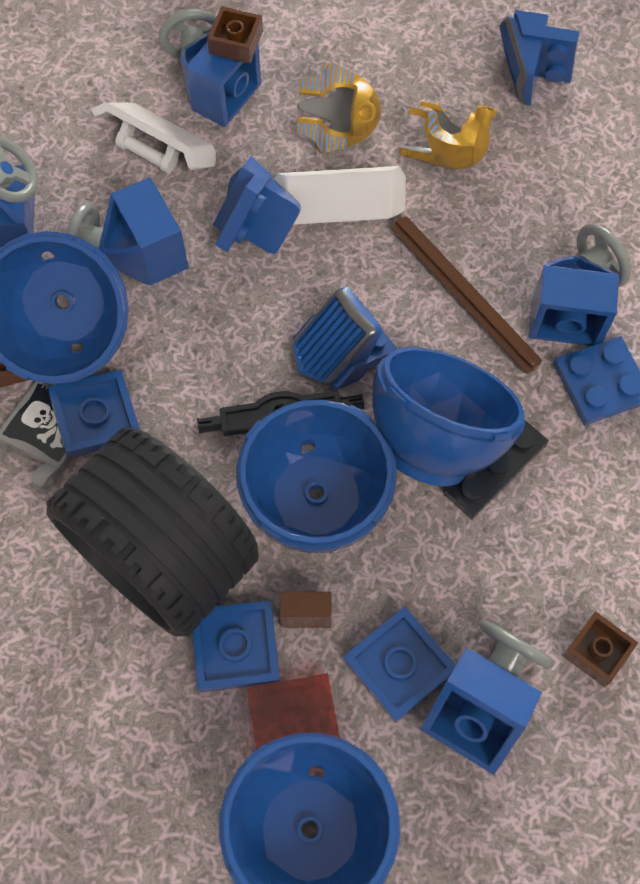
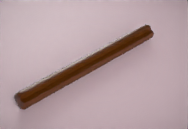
(467, 295)

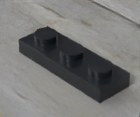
(483, 486)

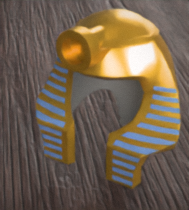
(352, 110)
(449, 143)

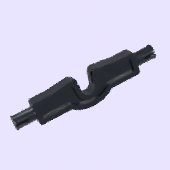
(242, 418)

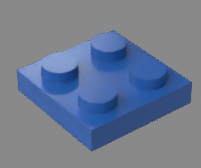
(600, 380)
(91, 411)
(236, 647)
(399, 664)

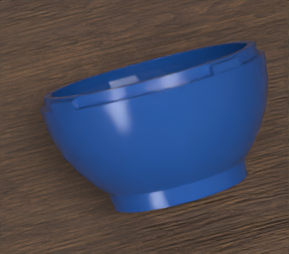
(39, 332)
(443, 415)
(348, 465)
(276, 797)

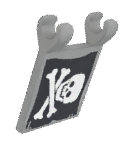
(36, 433)

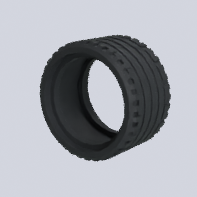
(154, 530)

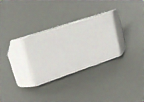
(197, 152)
(346, 193)

